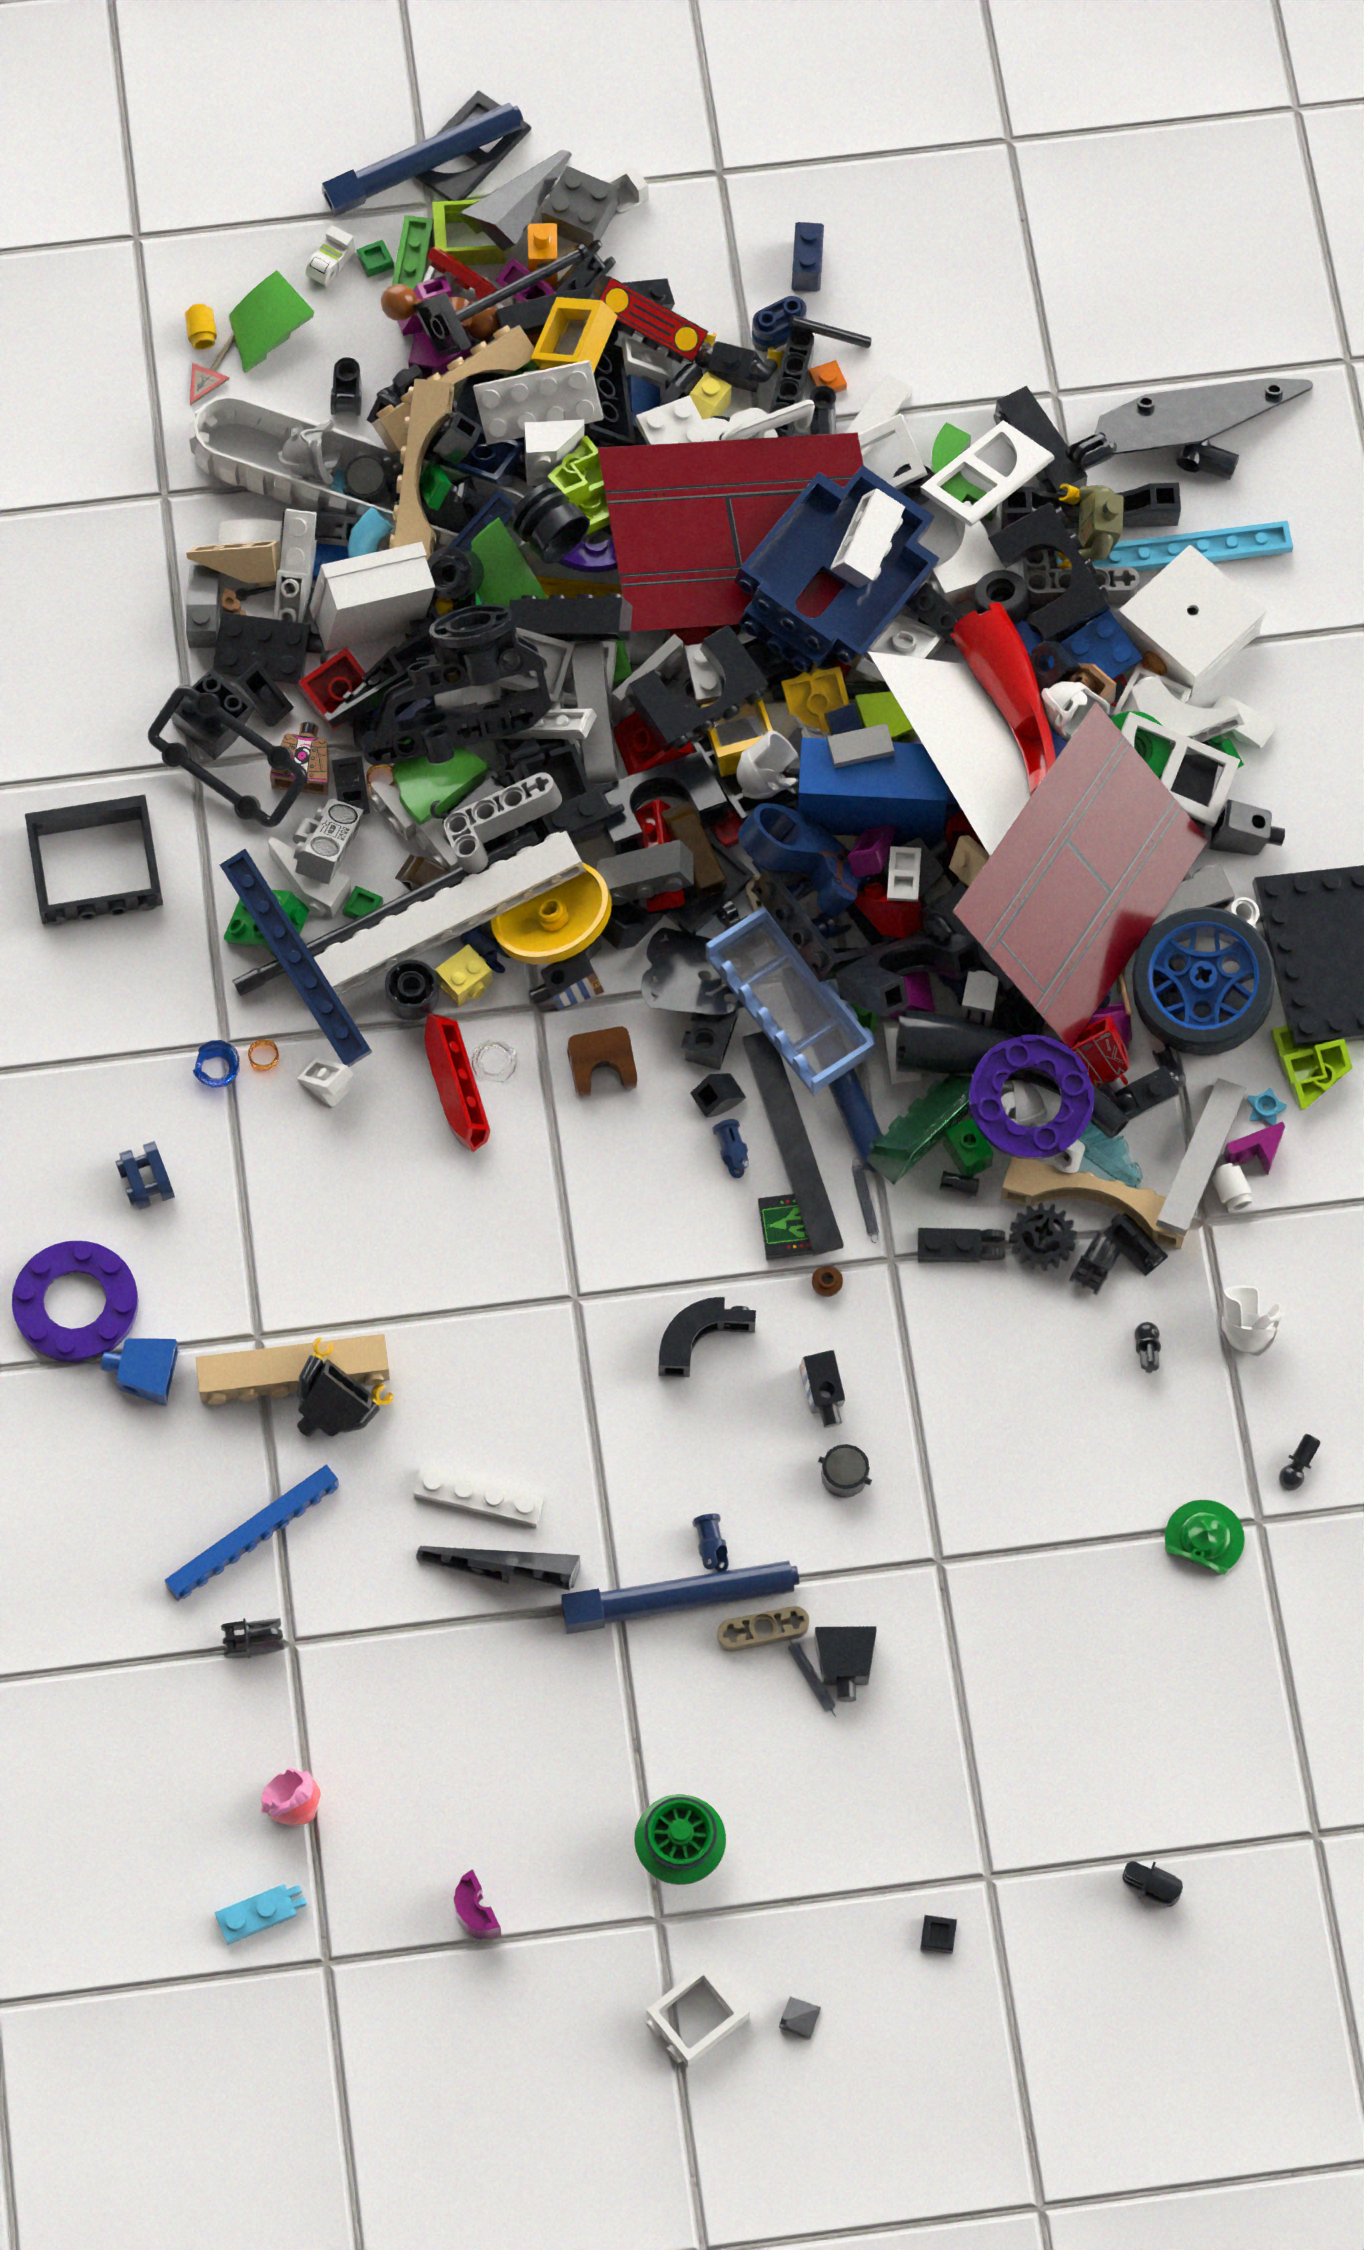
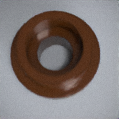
(827, 1289)

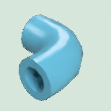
(368, 533)

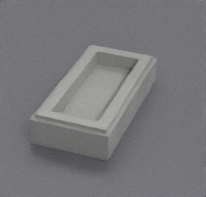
(860, 746)

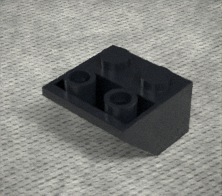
(209, 732)

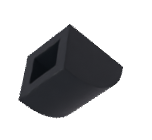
(717, 1094)

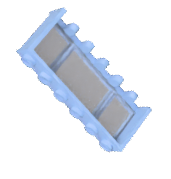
(788, 1002)

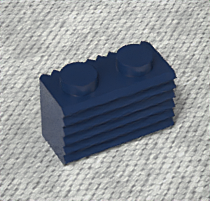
(807, 256)

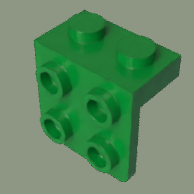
(244, 931)

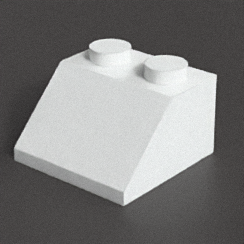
(548, 445)

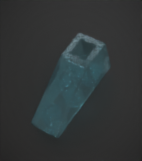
(1111, 1156)

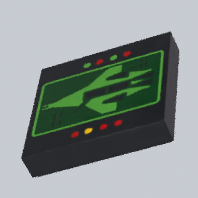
(782, 1227)

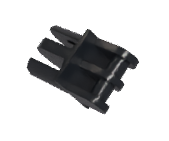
(682, 383)
(1095, 1265)
(259, 1637)
(1153, 1883)

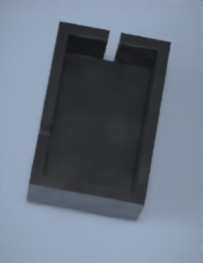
(570, 778)

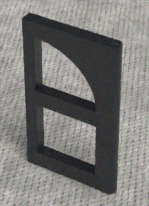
(461, 184)

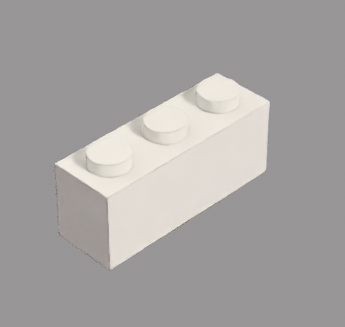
(868, 538)

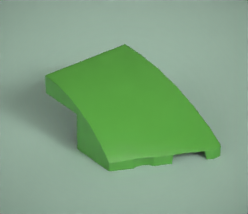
(267, 319)

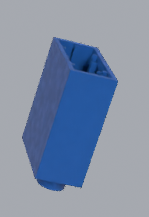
(875, 793)

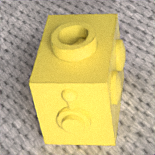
(464, 976)

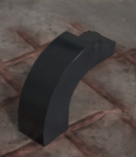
(695, 1323)

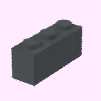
(647, 872)

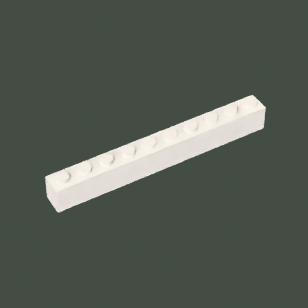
(450, 912)

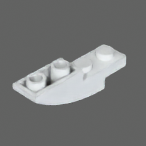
(296, 565)
(428, 835)

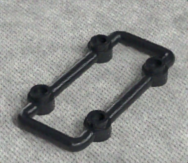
(278, 757)

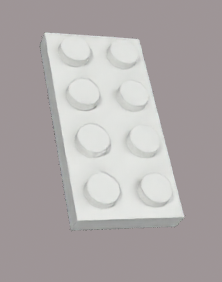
(538, 396)

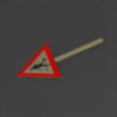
(206, 380)

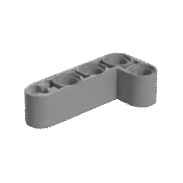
(1123, 580)
(498, 814)

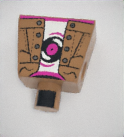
(311, 754)

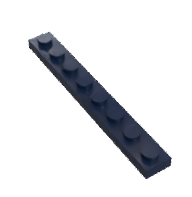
(295, 958)

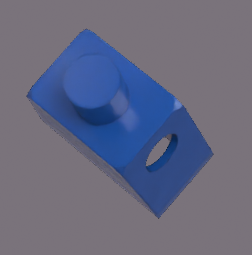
(144, 1367)

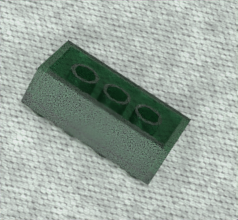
(921, 1128)

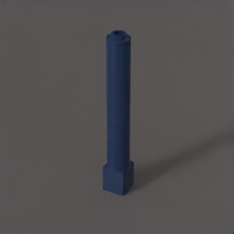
(353, 187)
(856, 1114)
(594, 1609)

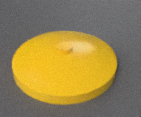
(556, 921)

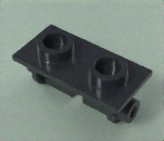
(935, 611)
(1137, 1244)

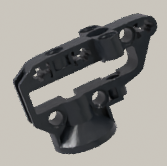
(474, 643)

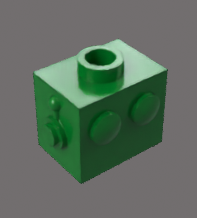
(968, 1148)

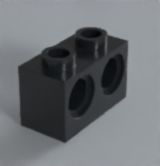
(1063, 667)
(716, 1033)

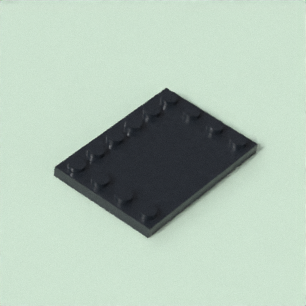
(1317, 950)

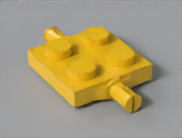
(815, 695)

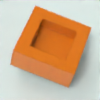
(829, 375)

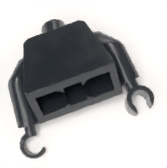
(457, 507)
(488, 788)
(1152, 1088)

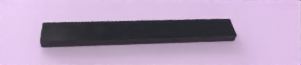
(793, 1144)

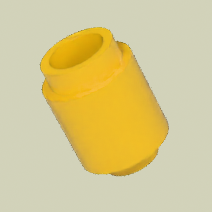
(200, 326)

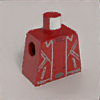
(1103, 1054)

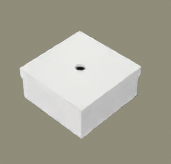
(371, 595)
(1191, 619)

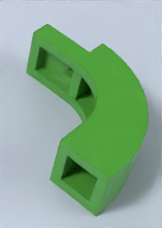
(947, 447)

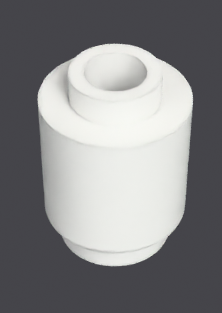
(1232, 1187)

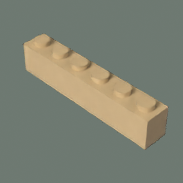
(277, 1369)

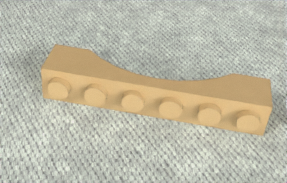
(501, 356)
(430, 409)
(1037, 1182)

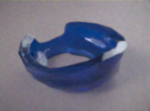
(215, 1049)

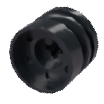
(549, 522)

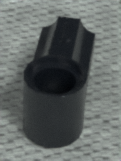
(823, 416)
(1207, 458)

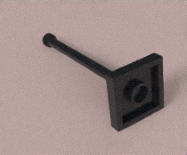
(444, 324)

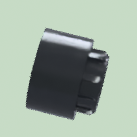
(468, 568)
(411, 975)

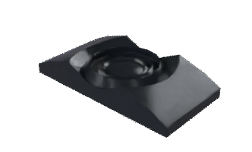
(738, 803)

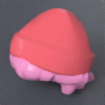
(291, 1798)

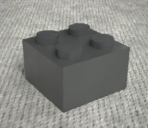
(581, 206)

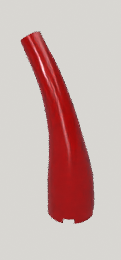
(1006, 674)

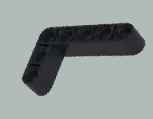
(791, 382)

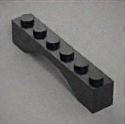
(464, 426)
(1142, 507)

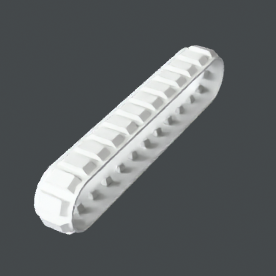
(295, 491)

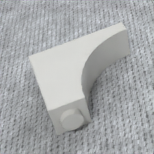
(974, 559)
(1183, 718)

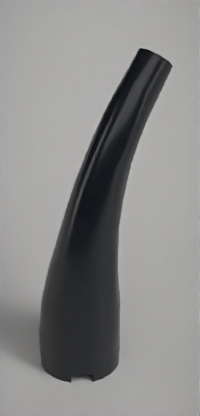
(955, 1046)

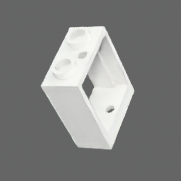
(725, 1996)

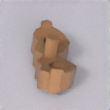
(230, 603)

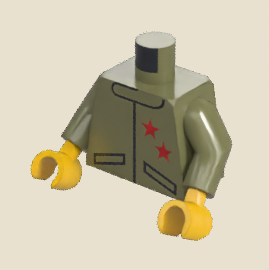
(1098, 520)

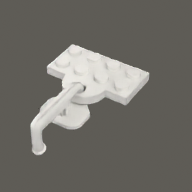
(682, 423)

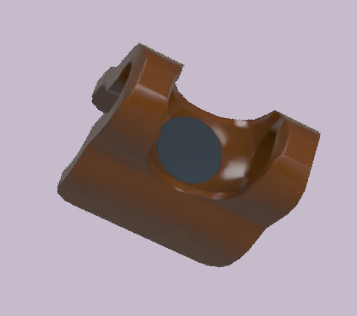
(601, 1049)

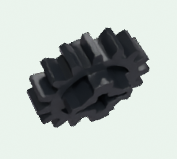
(1031, 1231)

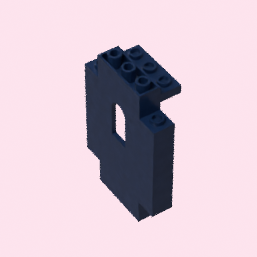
(809, 540)

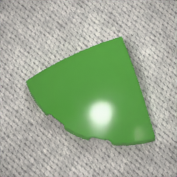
(504, 567)
(427, 782)

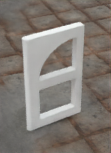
(886, 428)
(1030, 460)
(1181, 743)

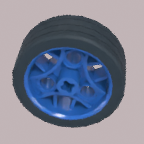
(1162, 946)

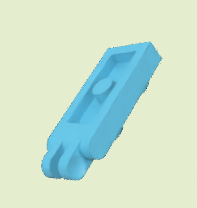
(259, 1912)

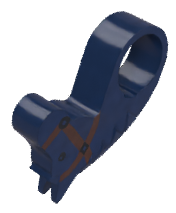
(803, 848)

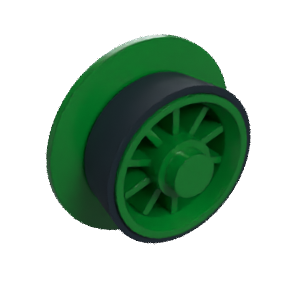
(680, 1839)

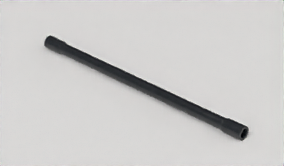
(259, 976)

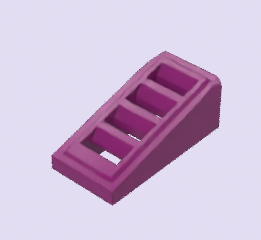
(871, 850)

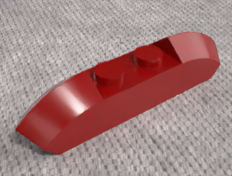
(455, 1081)

